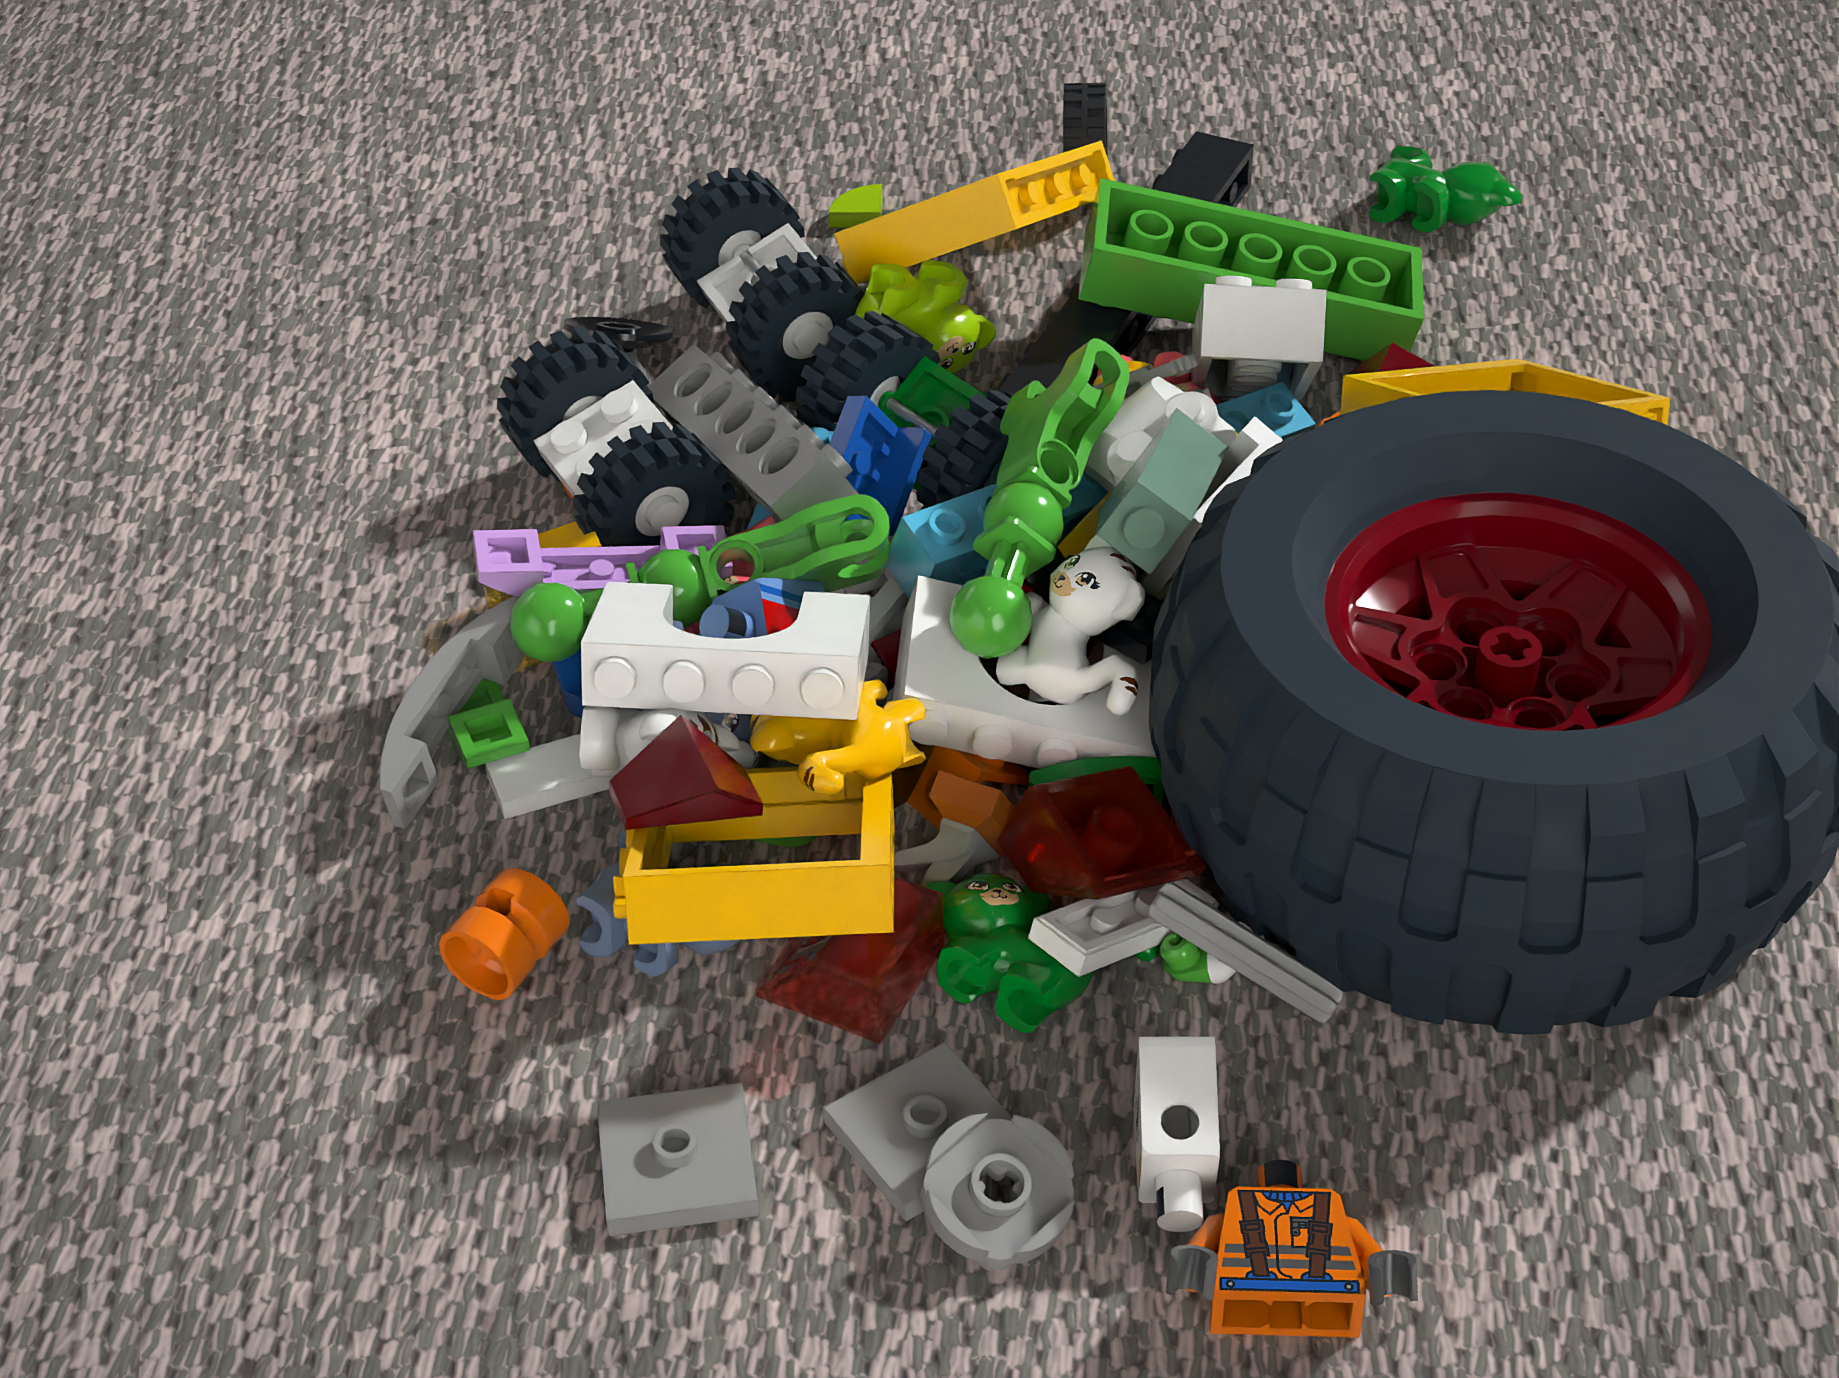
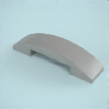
(441, 690)

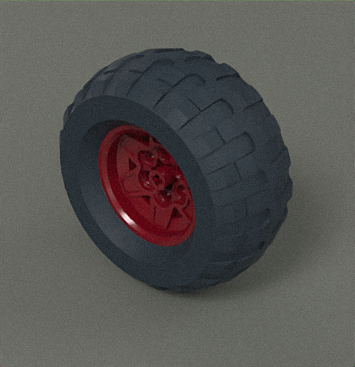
(1504, 707)

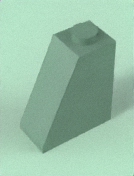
(1161, 491)

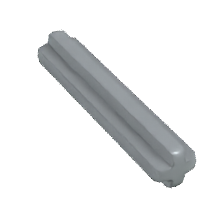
(1245, 952)

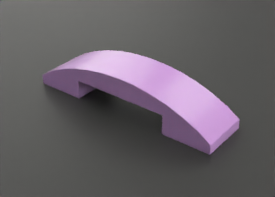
(515, 562)

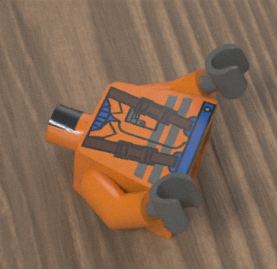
(1288, 1261)

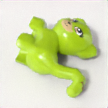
(930, 309)

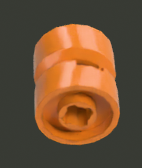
(504, 933)

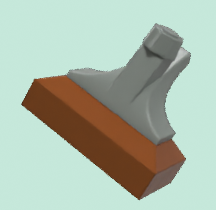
(967, 833)

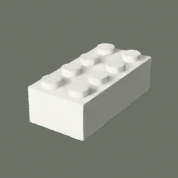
(1258, 336)

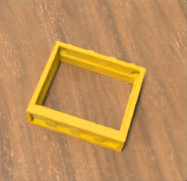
(975, 211)
(1502, 375)
(766, 898)

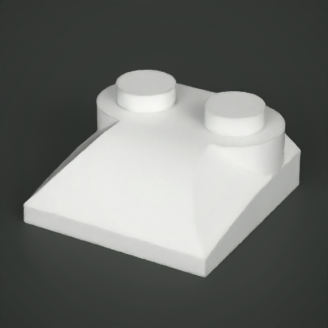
(1140, 421)

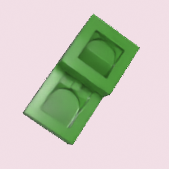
(486, 727)

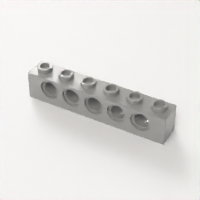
(751, 435)

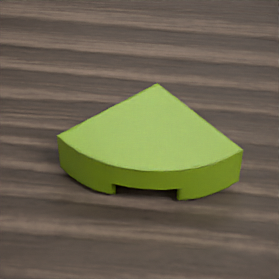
(856, 206)

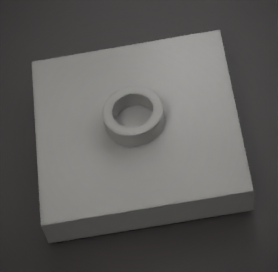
(901, 1116)
(676, 1159)

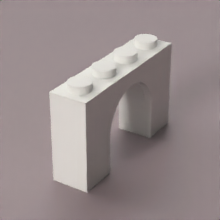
(644, 662)
(982, 718)

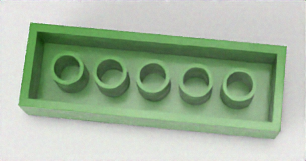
(1160, 248)

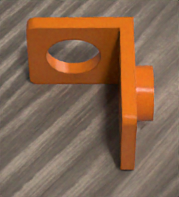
(963, 765)

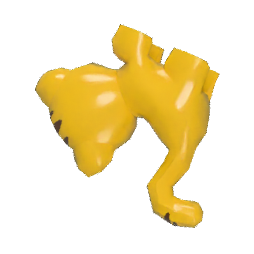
(833, 747)

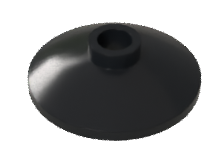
(627, 333)

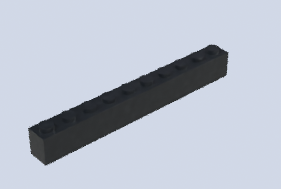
(1206, 170)

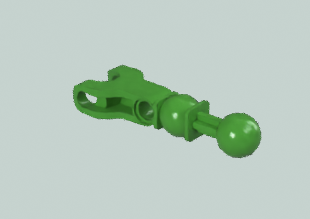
(1023, 521)
(807, 546)

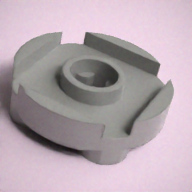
(990, 1230)

